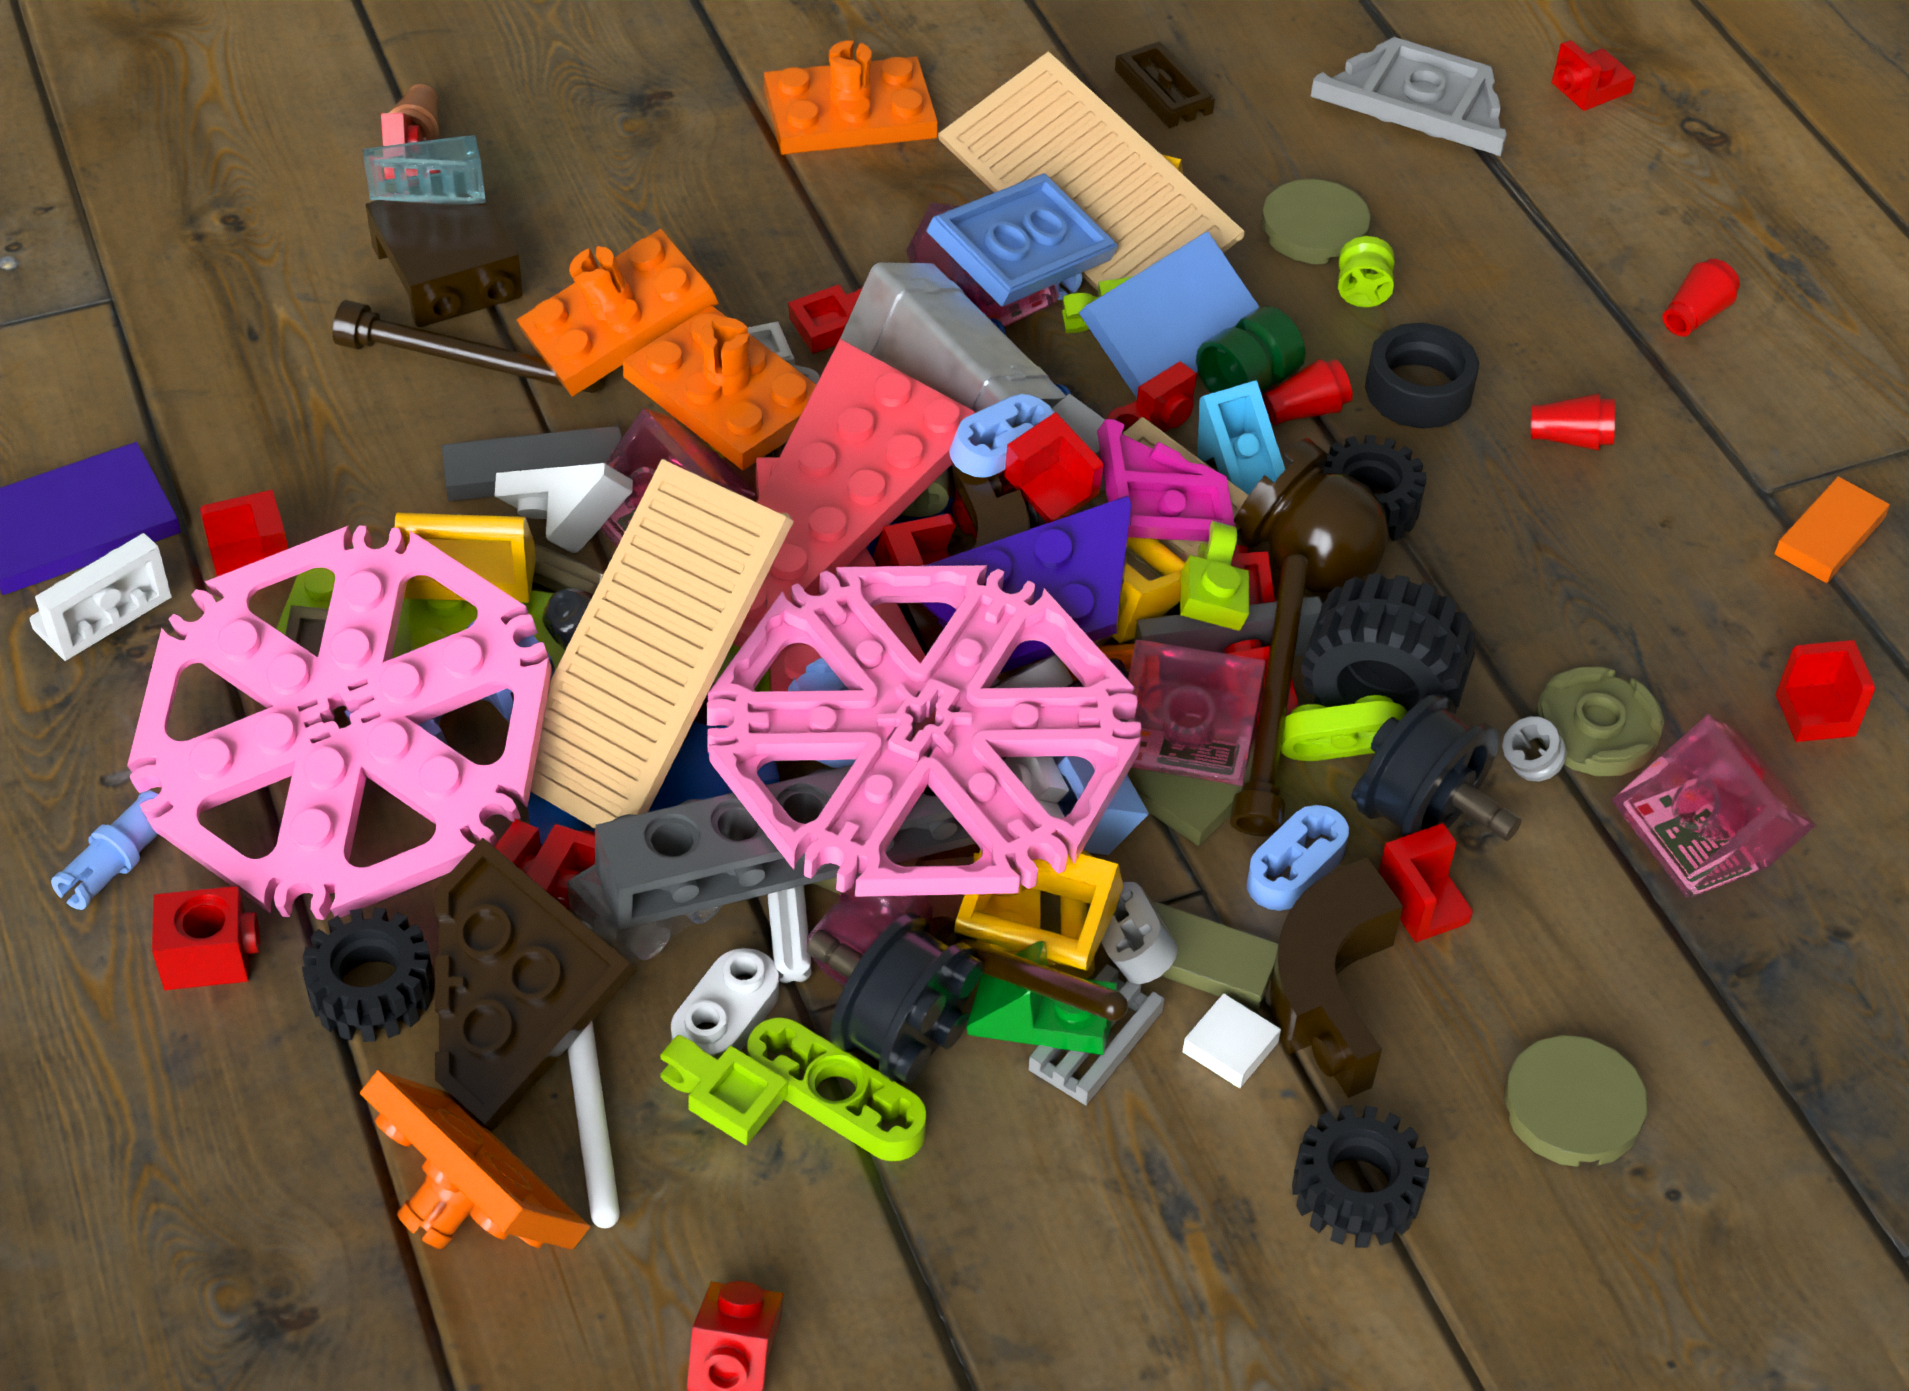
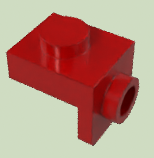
(733, 1337)

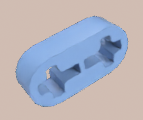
(996, 427)
(1287, 849)

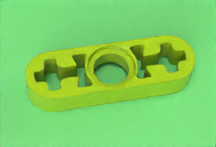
(849, 1116)

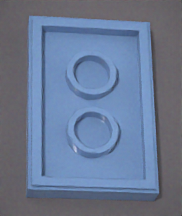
(1022, 239)
(1168, 311)

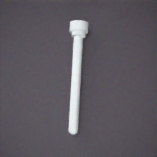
(593, 1129)

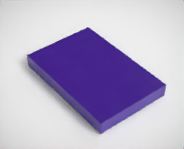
(79, 515)

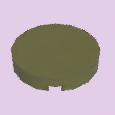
(1313, 219)
(1602, 719)
(1575, 1100)

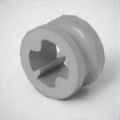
(1518, 737)

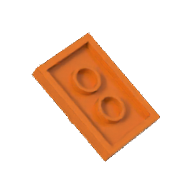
(849, 102)
(614, 309)
(722, 385)
(466, 1171)

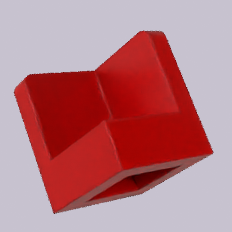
(1053, 469)
(243, 530)
(914, 543)
(1825, 690)
(1418, 876)

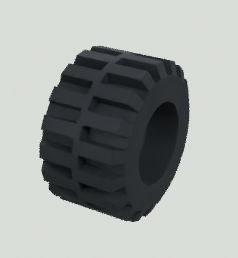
(1388, 643)

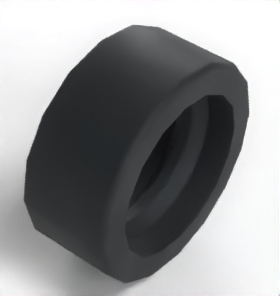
(1414, 403)

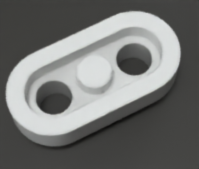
(729, 1002)

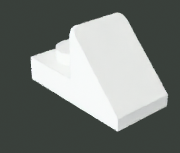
(569, 497)

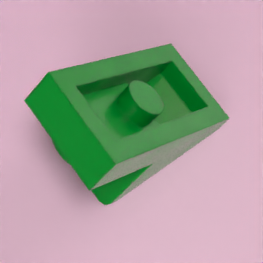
(1026, 1017)

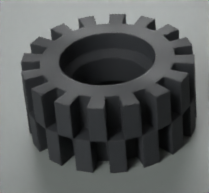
(1386, 470)
(374, 1005)
(1369, 1142)

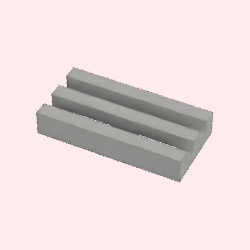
(1060, 1076)

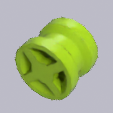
(1366, 271)

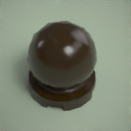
(1318, 515)

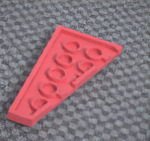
(851, 468)

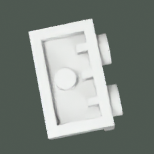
(101, 597)

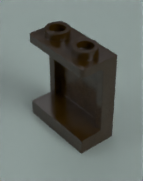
(446, 256)

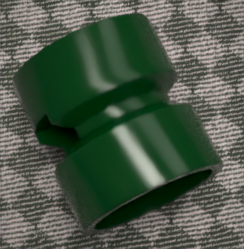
(1258, 348)

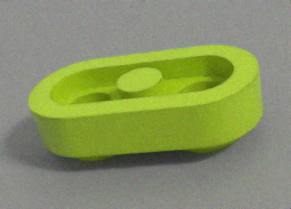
(1337, 731)

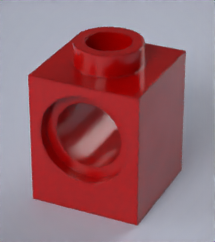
(203, 937)

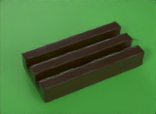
(1156, 86)

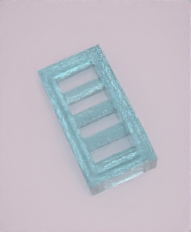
(455, 158)

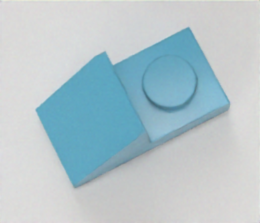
(1238, 436)

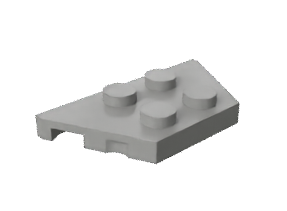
(1420, 91)

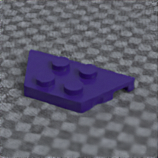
(1072, 558)

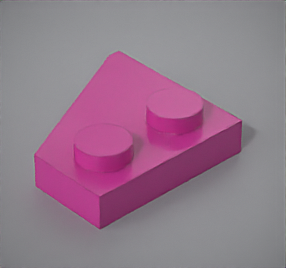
(1165, 490)

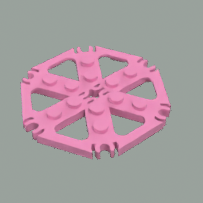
(969, 735)
(332, 763)

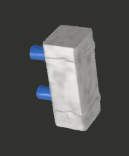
(938, 336)

